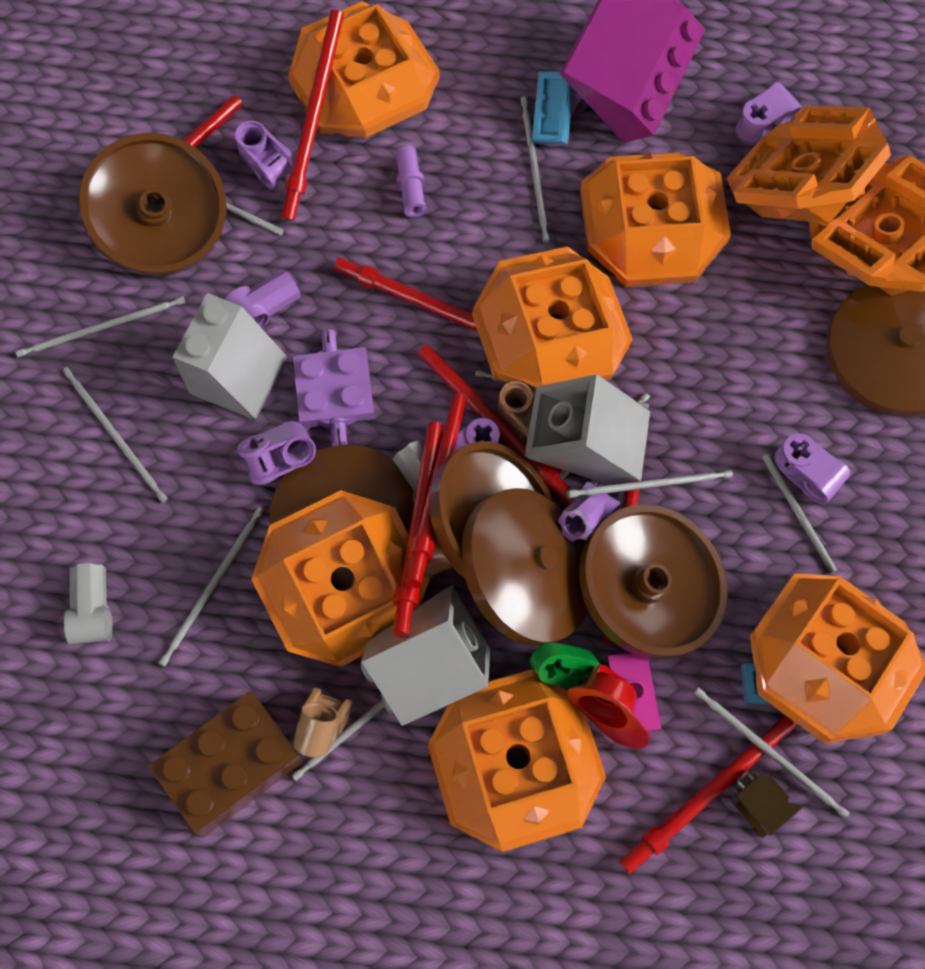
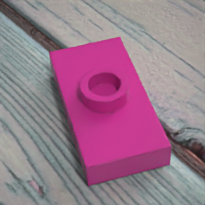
(637, 672)

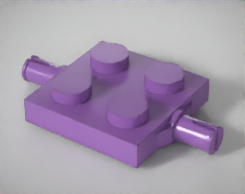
(333, 388)

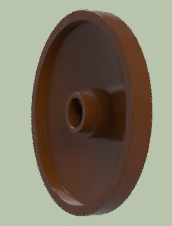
(152, 204)
(880, 350)
(349, 469)
(468, 479)
(523, 567)
(653, 582)

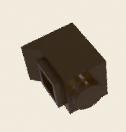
(763, 803)

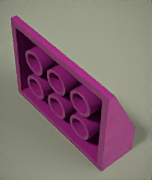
(632, 61)

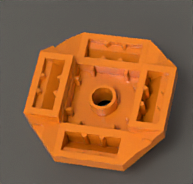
(368, 97)
(811, 164)
(882, 230)
(647, 243)
(533, 346)
(298, 567)
(818, 684)
(510, 804)

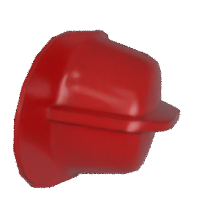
(611, 707)

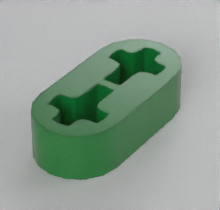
(563, 673)

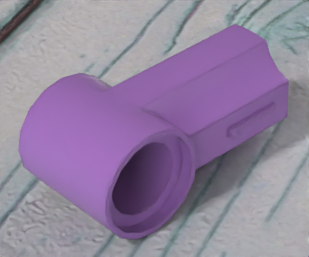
(266, 296)
(586, 514)

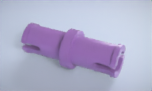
(410, 181)

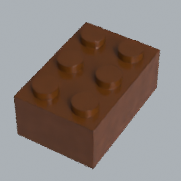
(225, 764)

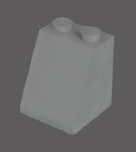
(228, 358)
(588, 430)
(434, 665)

